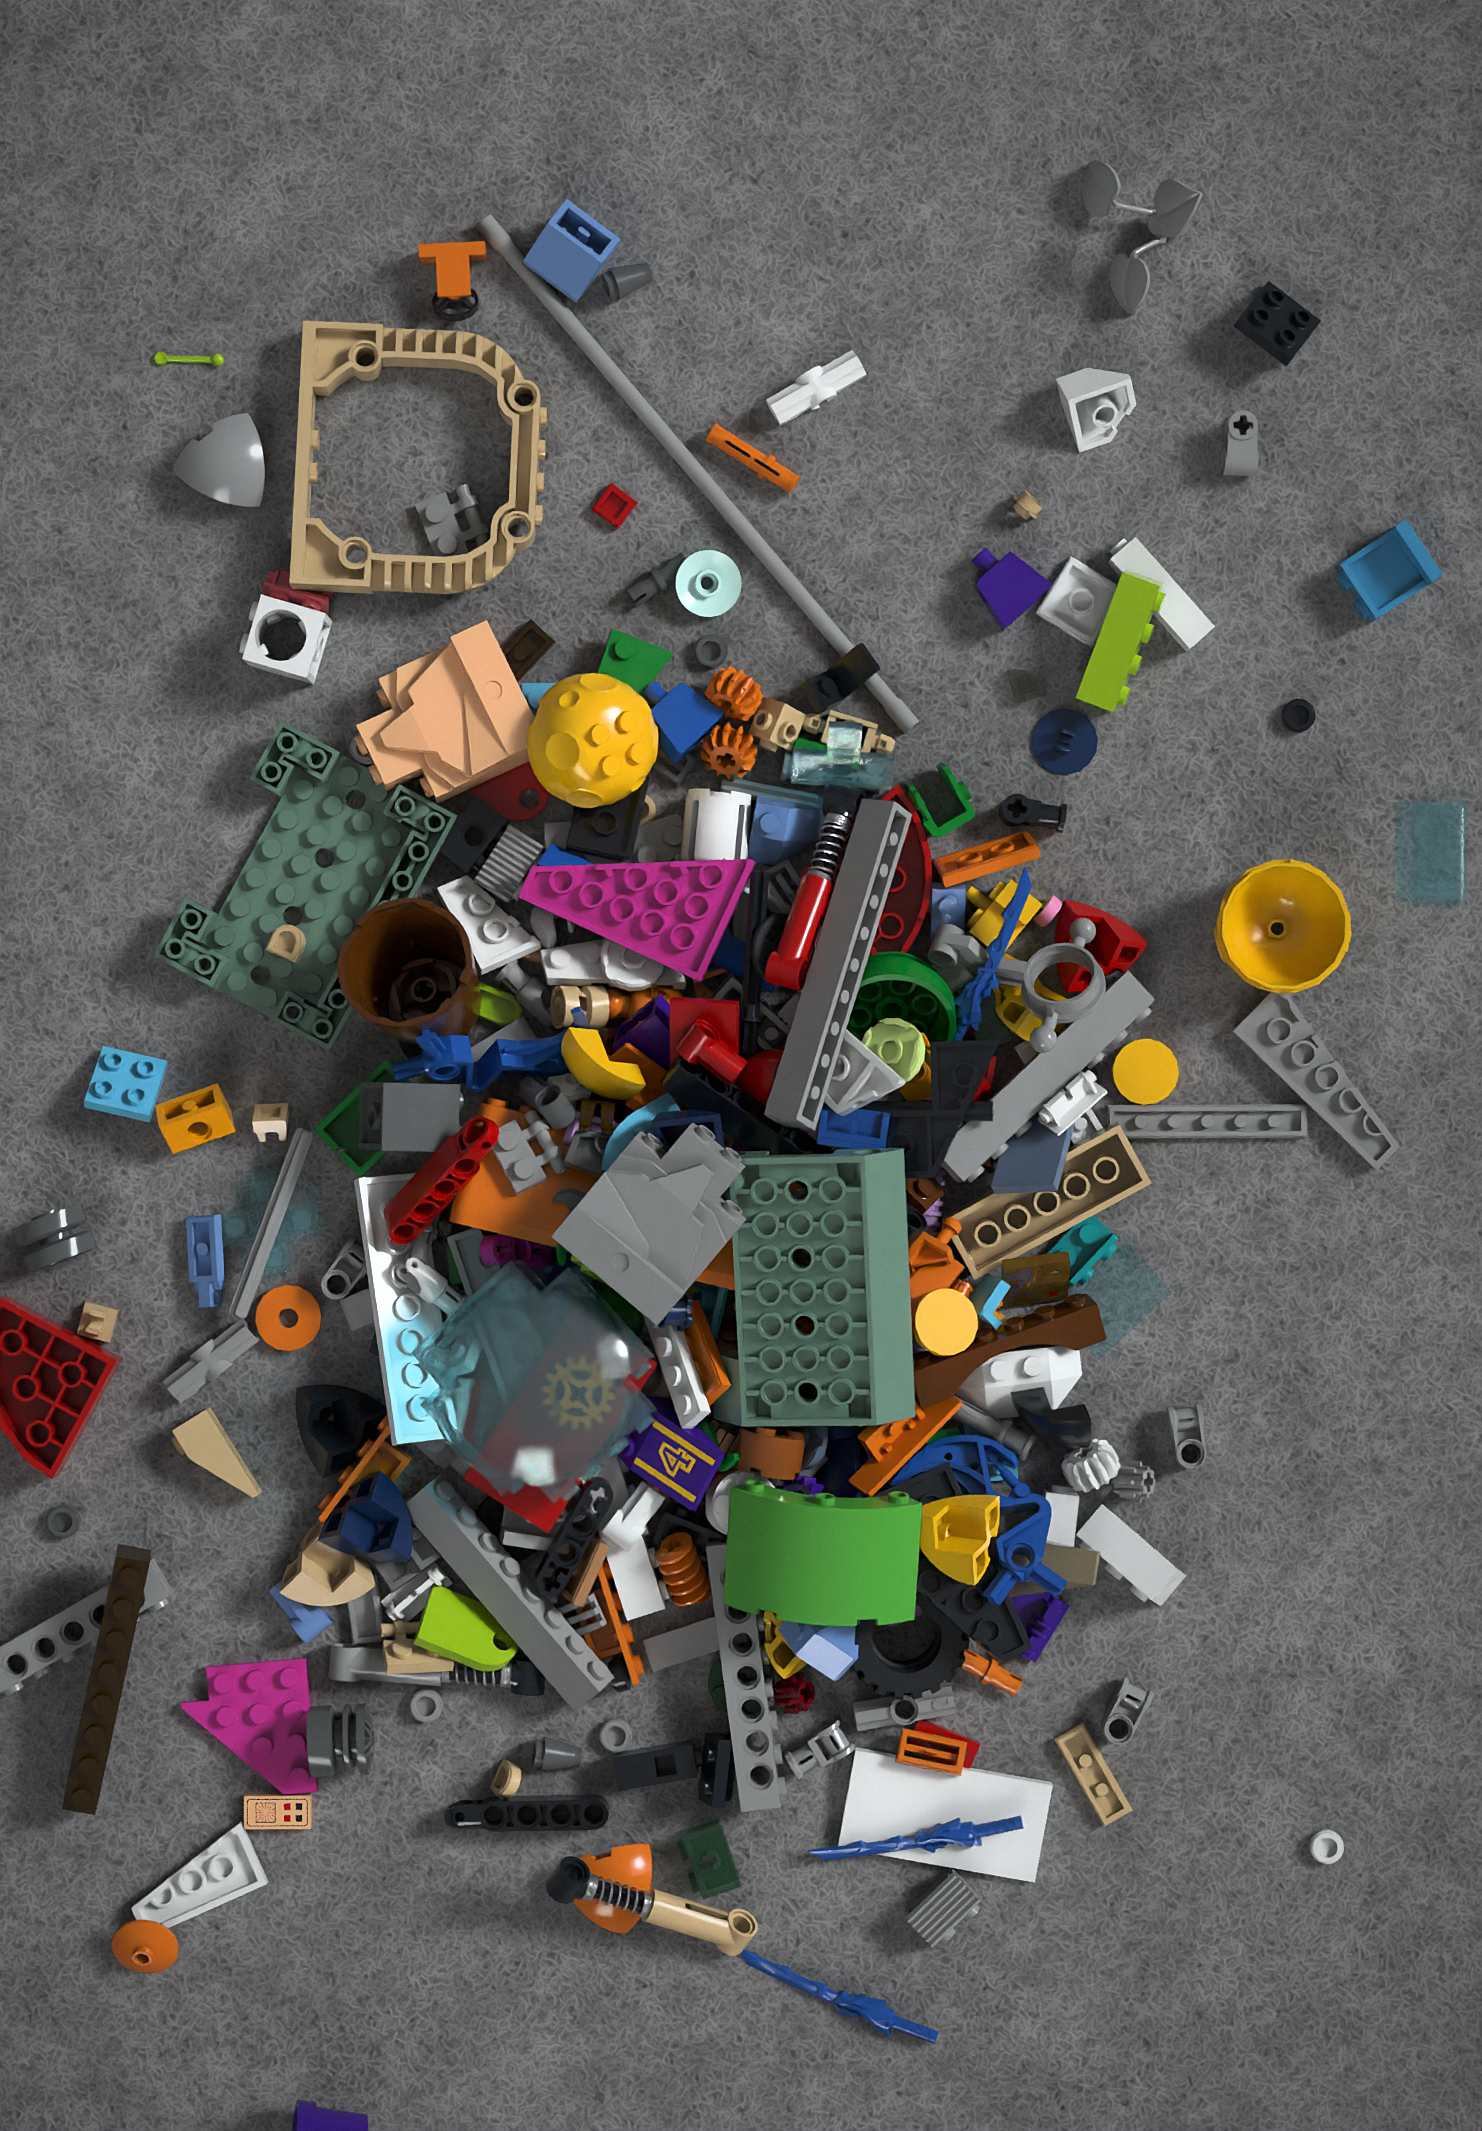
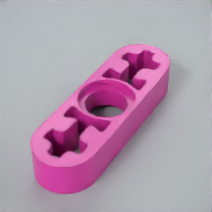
(507, 1251)

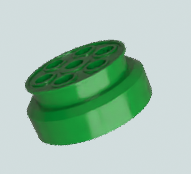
(904, 982)

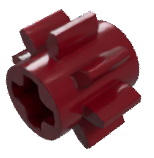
(794, 1693)

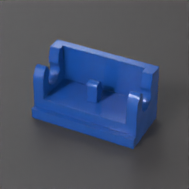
(855, 1130)

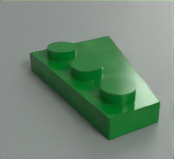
(631, 660)

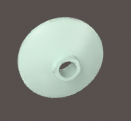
(725, 581)

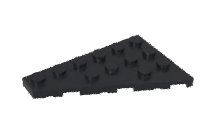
(990, 1626)

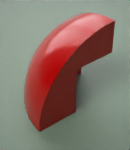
(1113, 947)

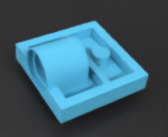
(125, 1084)

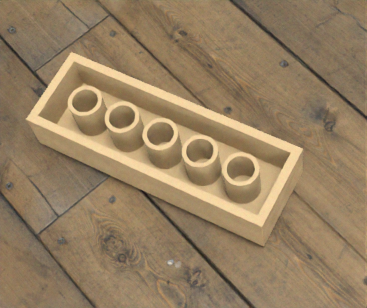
(1009, 1224)

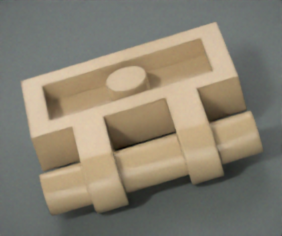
(403, 1656)

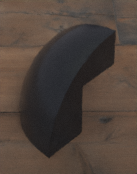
(335, 1424)
(1062, 1426)

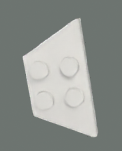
(859, 1077)

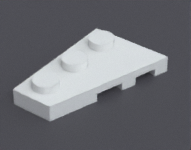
(492, 933)

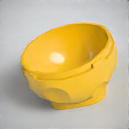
(1311, 918)

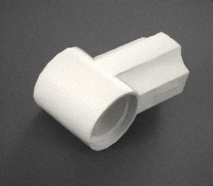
(629, 1521)

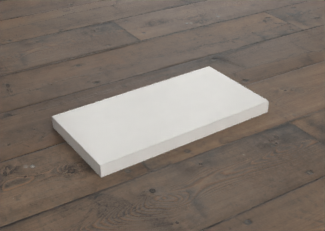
(902, 1799)

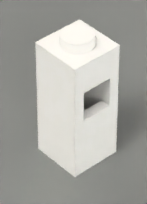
(1064, 1514)

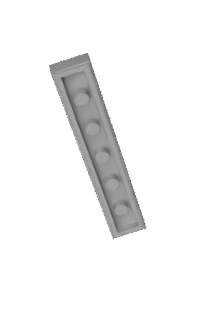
(1210, 1120)

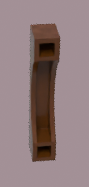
(1066, 1324)

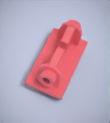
(278, 587)

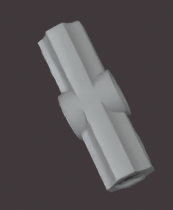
(211, 1360)
(881, 1710)

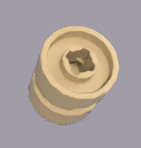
(591, 999)

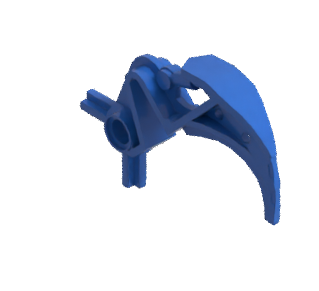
(452, 1058)
(1024, 1539)

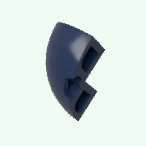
(371, 1523)

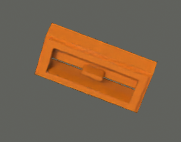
(958, 1758)

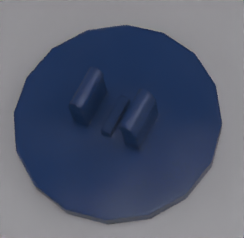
(1064, 741)

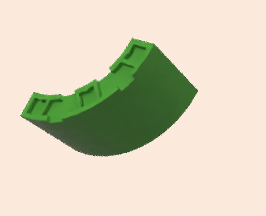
(822, 1555)

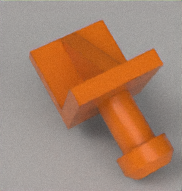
(932, 1250)

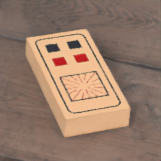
(277, 1811)

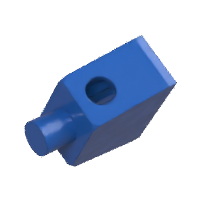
(681, 718)

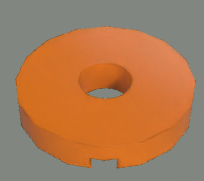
(269, 1323)

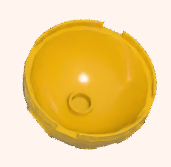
(592, 740)

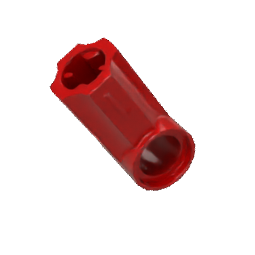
(703, 1046)

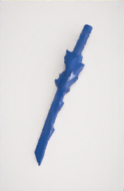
(985, 980)
(934, 1838)
(848, 2004)

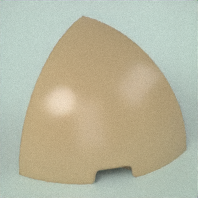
(324, 1574)

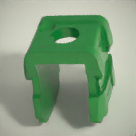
(960, 794)

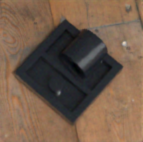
(1277, 323)

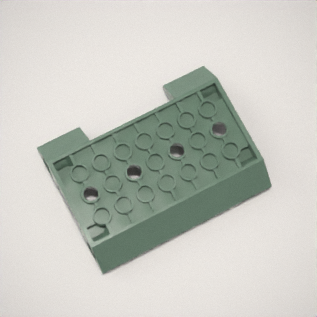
(377, 859)
(850, 1290)

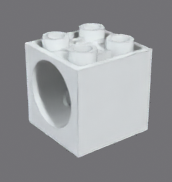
(300, 666)

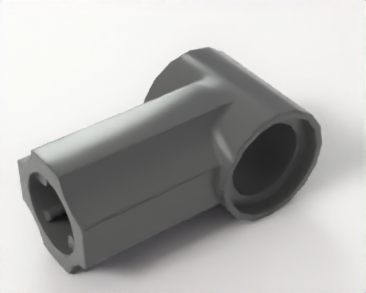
(547, 1101)

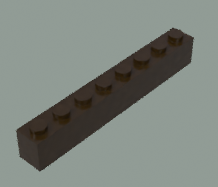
(106, 1679)

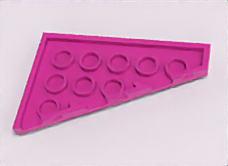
(654, 908)

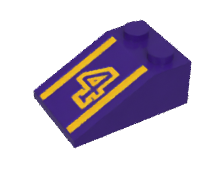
(672, 1457)

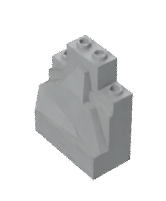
(656, 1218)

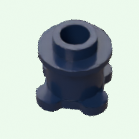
(680, 1314)

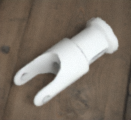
(431, 1286)

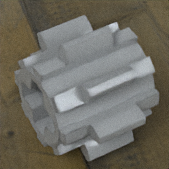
(1134, 1481)

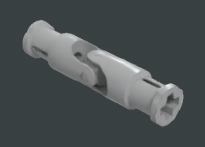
(529, 993)

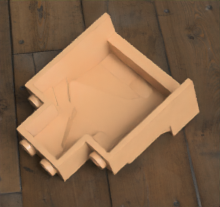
(449, 719)

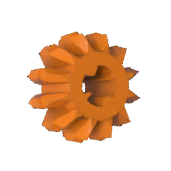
(734, 693)
(729, 751)

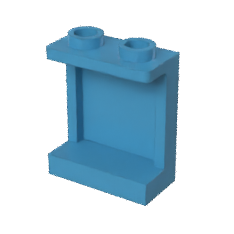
(1387, 572)

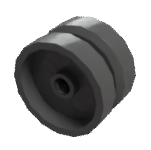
(54, 1237)

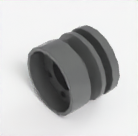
(339, 1740)

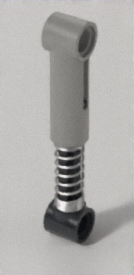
(366, 1663)

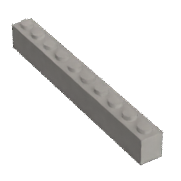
(838, 964)

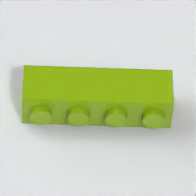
(1119, 641)

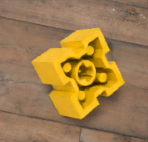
(987, 919)

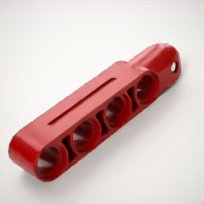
(439, 1180)

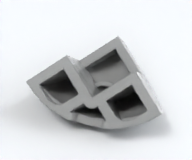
(226, 462)

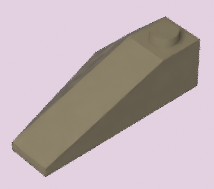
(1070, 1562)

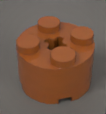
(771, 1451)

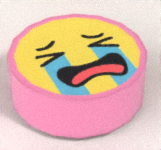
(1047, 911)

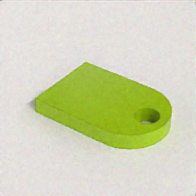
(462, 1631)

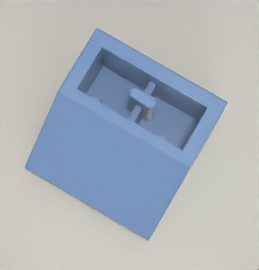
(571, 250)

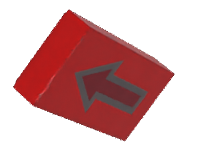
(931, 1728)

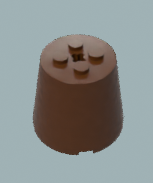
(403, 956)

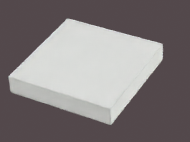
(1078, 601)

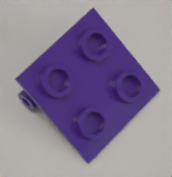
(1040, 1617)

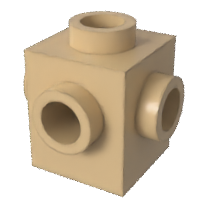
(776, 725)

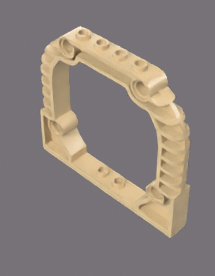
(329, 360)

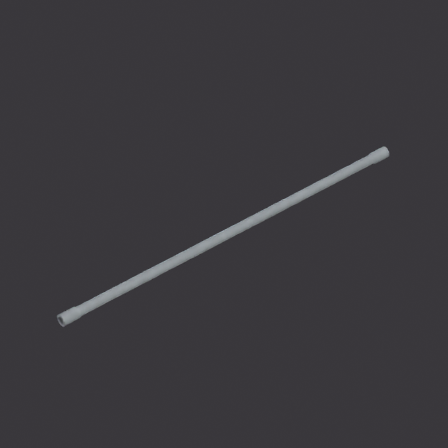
(502, 243)

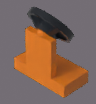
(453, 275)

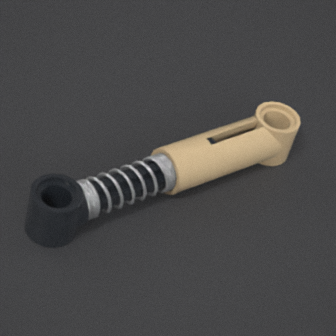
(726, 1929)

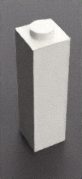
(1178, 611)

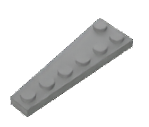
(1299, 1058)

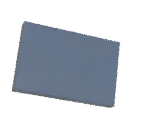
(1032, 1160)

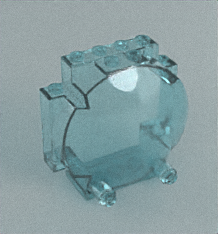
(536, 1381)

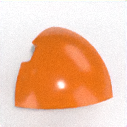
(624, 1864)

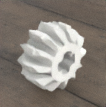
(1091, 1466)

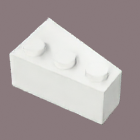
(1130, 1556)

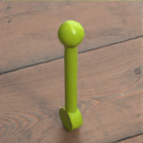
(161, 359)

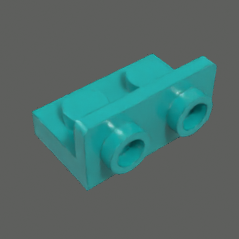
(1086, 1245)

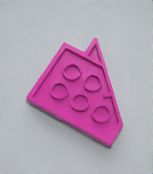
(261, 1718)

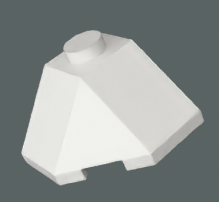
(1095, 404)

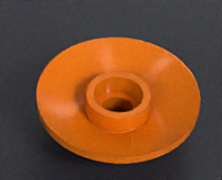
(145, 1946)

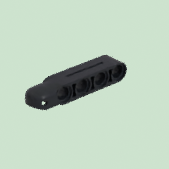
(476, 1818)

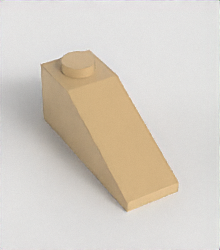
(211, 1448)

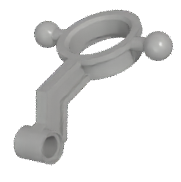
(954, 946)

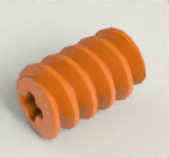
(683, 1570)

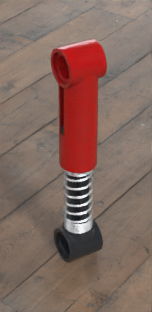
(790, 961)

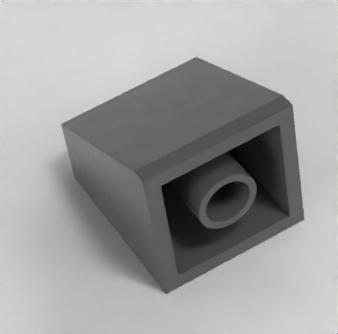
(408, 1115)

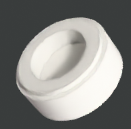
(1326, 1846)

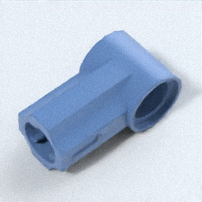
(304, 1618)

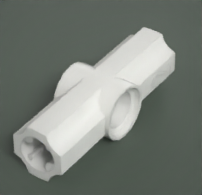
(815, 387)

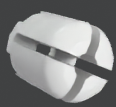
(716, 825)

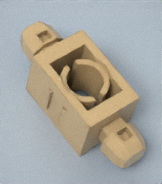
(815, 724)

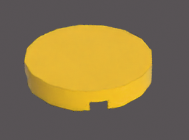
(1145, 1071)
(944, 1322)

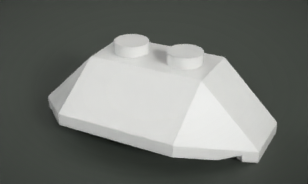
(1018, 1370)

